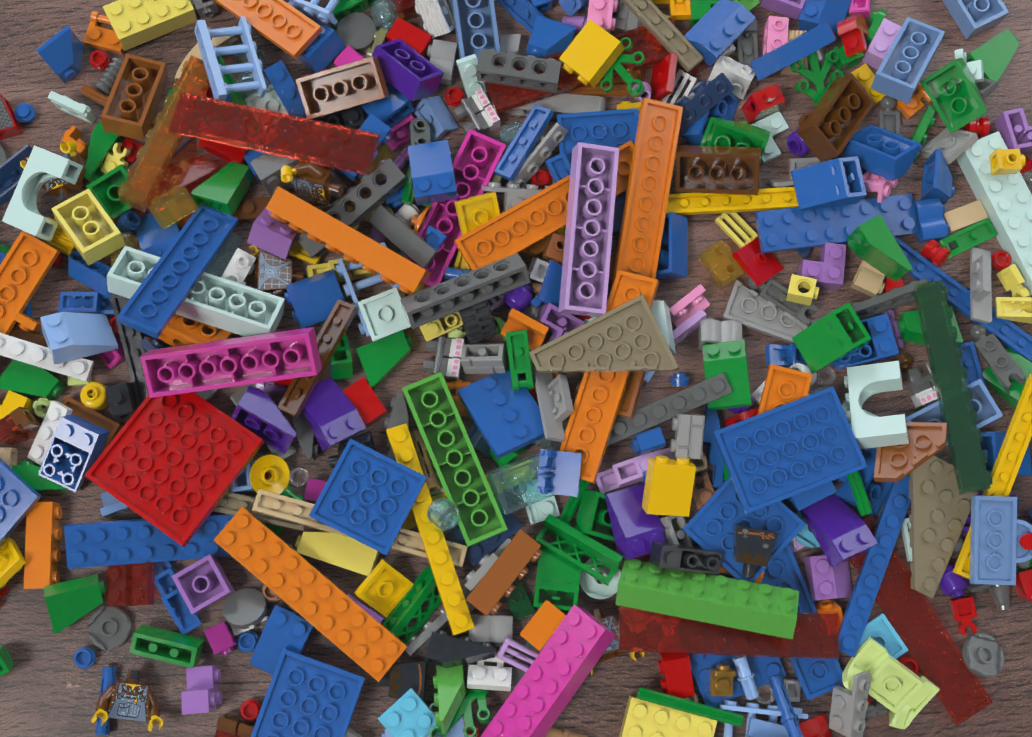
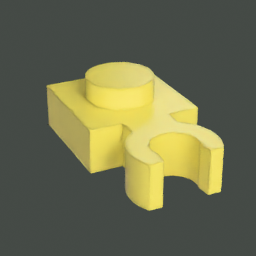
(116, 159)
(1012, 280)

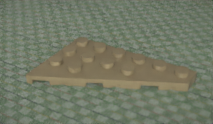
(614, 342)
(935, 521)

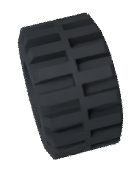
(478, 322)

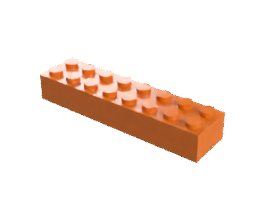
(345, 239)

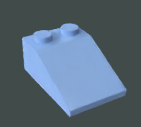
(77, 335)

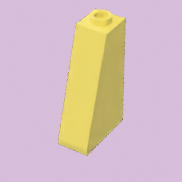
(338, 551)

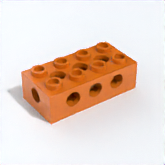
(187, 331)

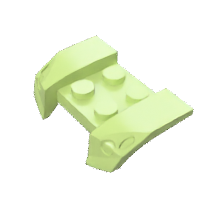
(891, 683)

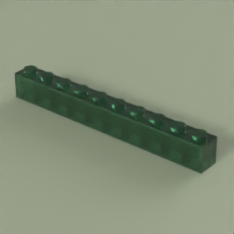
(951, 387)

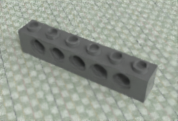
(363, 207)
(465, 290)

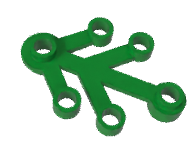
(629, 59)
(816, 76)
(466, 711)

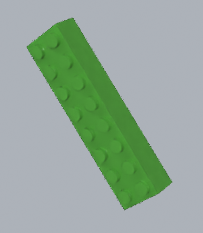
(454, 459)
(708, 598)

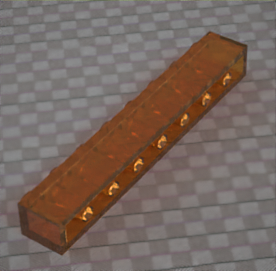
(160, 142)

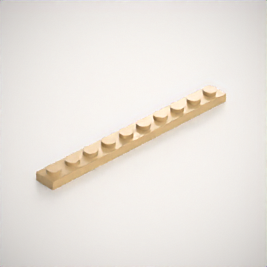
(298, 512)

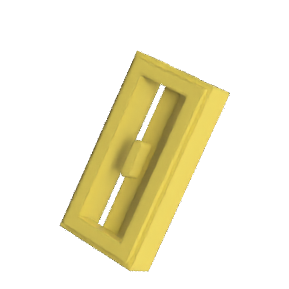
(731, 234)

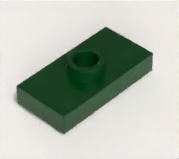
(519, 602)

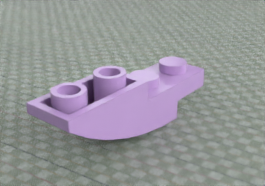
(627, 472)

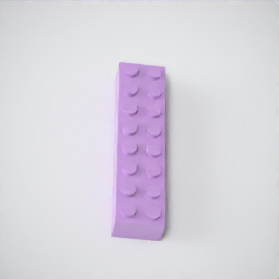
(589, 230)

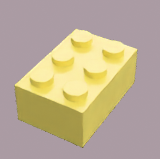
(88, 226)

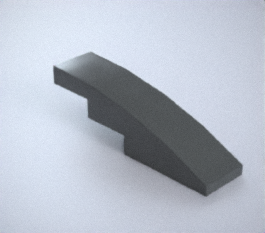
(403, 236)

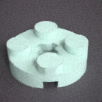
(595, 590)

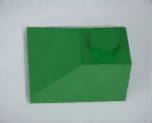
(106, 191)

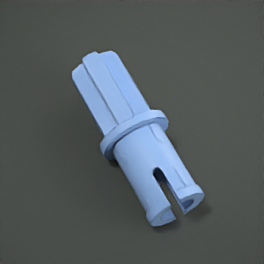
(745, 677)

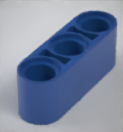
(92, 276)

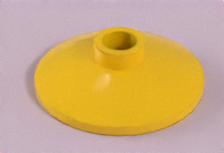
(277, 471)

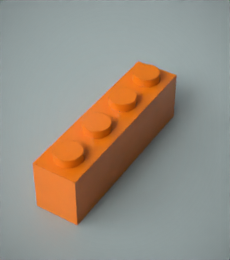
(42, 545)

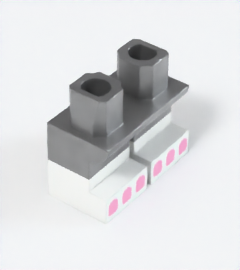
(479, 112)
(447, 357)
(919, 387)

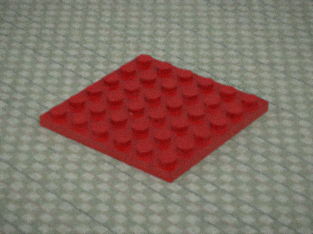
(175, 462)

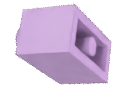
(881, 43)

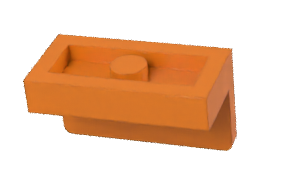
(518, 321)
(542, 625)

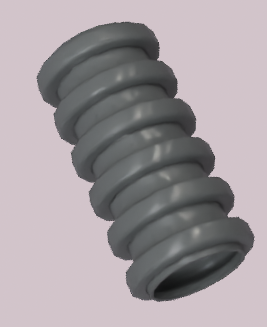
(107, 81)

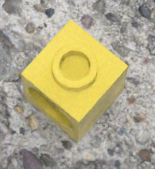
(798, 282)

